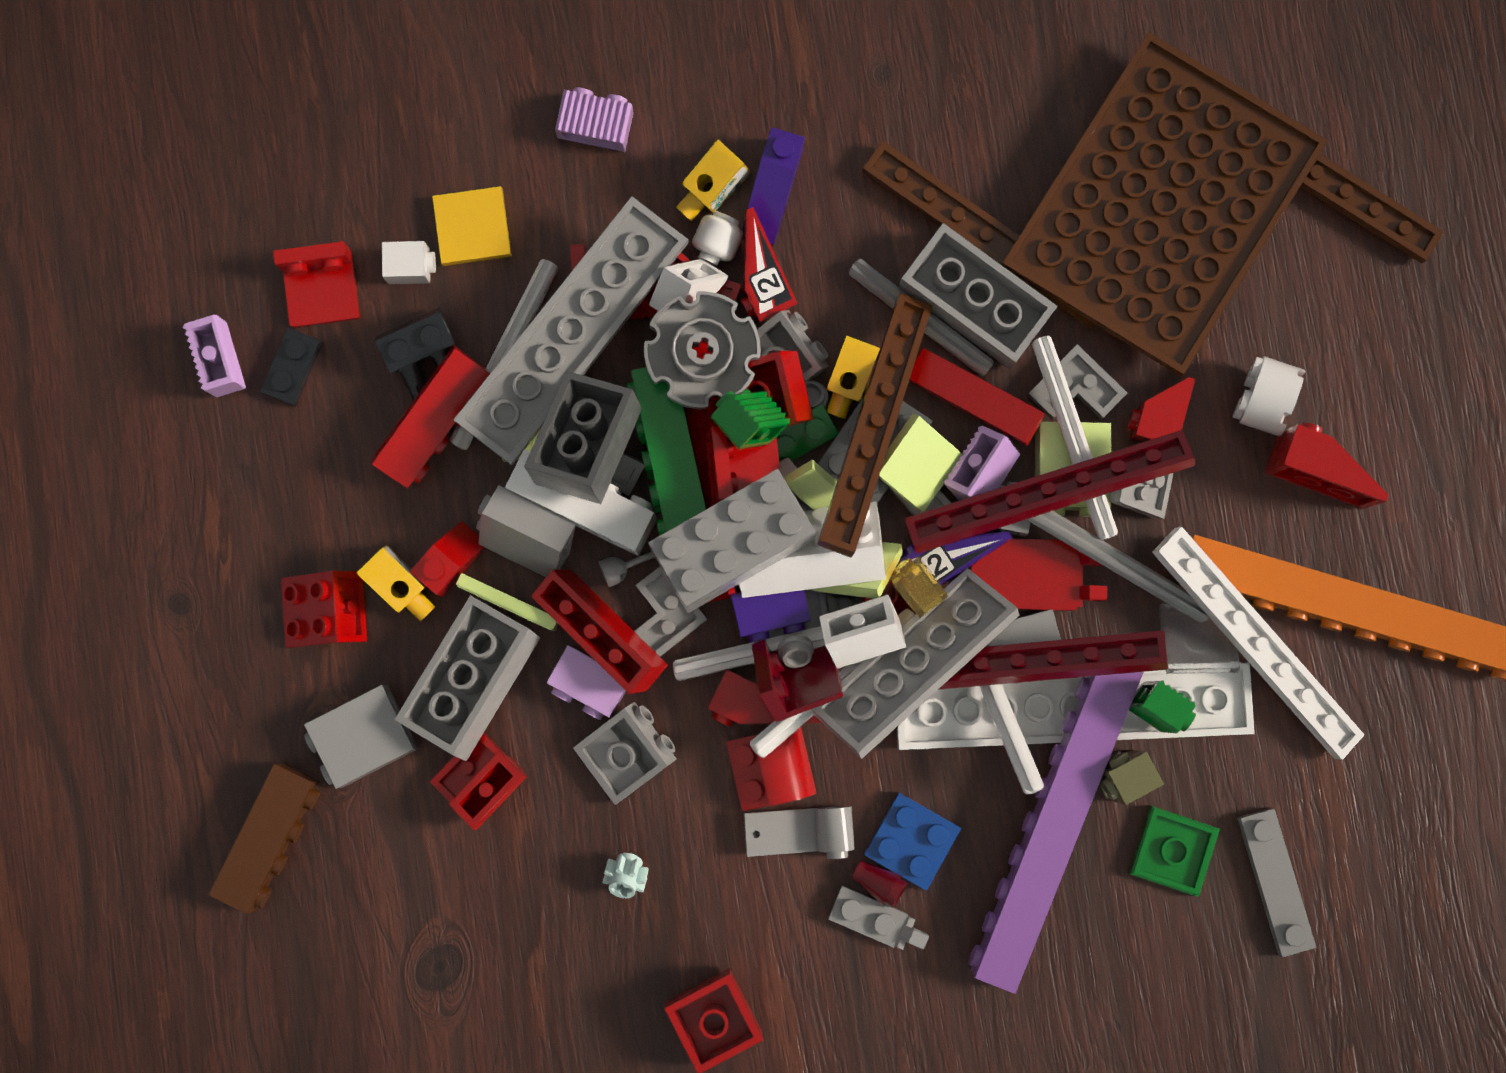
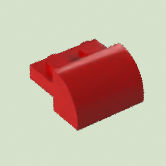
(771, 780)
(480, 783)

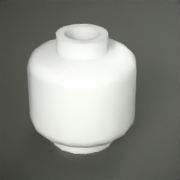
(717, 238)

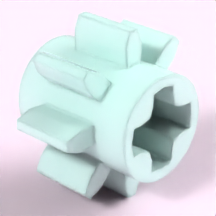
(625, 875)

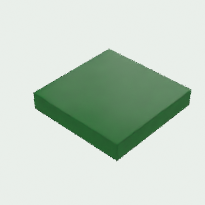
(1174, 851)

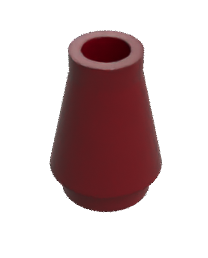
(880, 883)

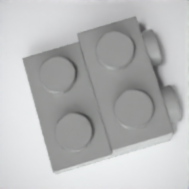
(787, 333)
(626, 752)

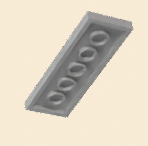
(893, 685)

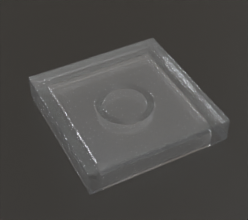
(1196, 645)

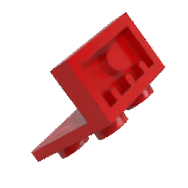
(319, 284)
(734, 468)
(323, 609)

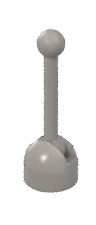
(615, 570)

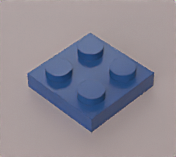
(912, 841)

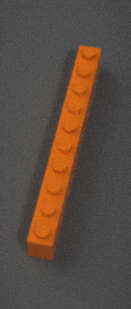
(1362, 609)

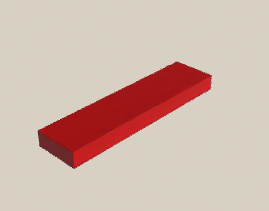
(976, 397)

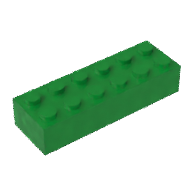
(669, 453)

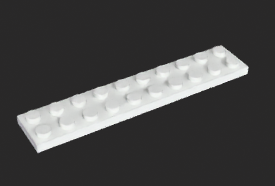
(963, 719)

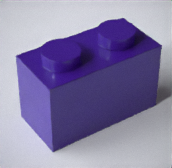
(770, 612)

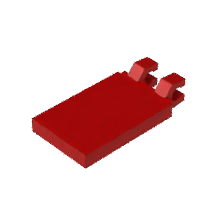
(1039, 575)

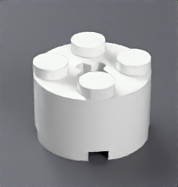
(1271, 395)

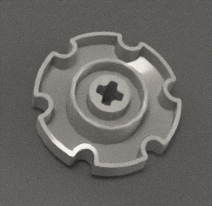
(686, 325)

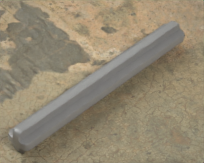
(935, 328)

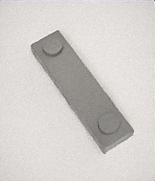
(1276, 882)

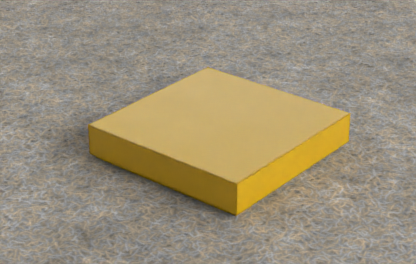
(472, 226)

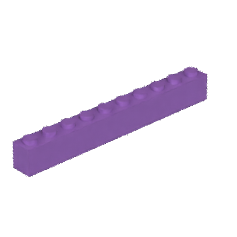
(1052, 829)

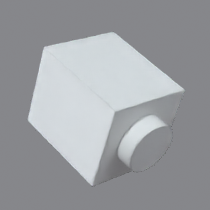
(407, 262)

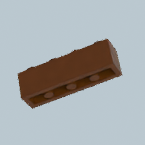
(265, 838)

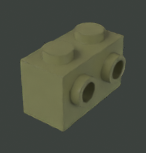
(1129, 777)

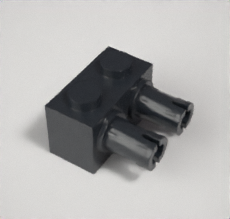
(412, 341)

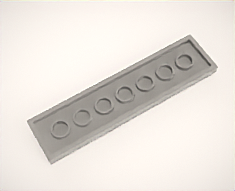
(571, 329)

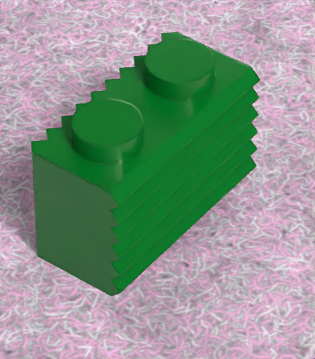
(749, 418)
(1163, 707)

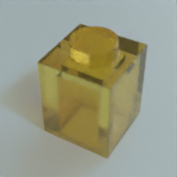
(918, 586)

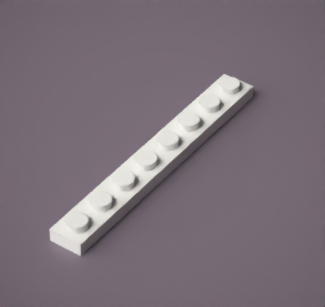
(1258, 643)

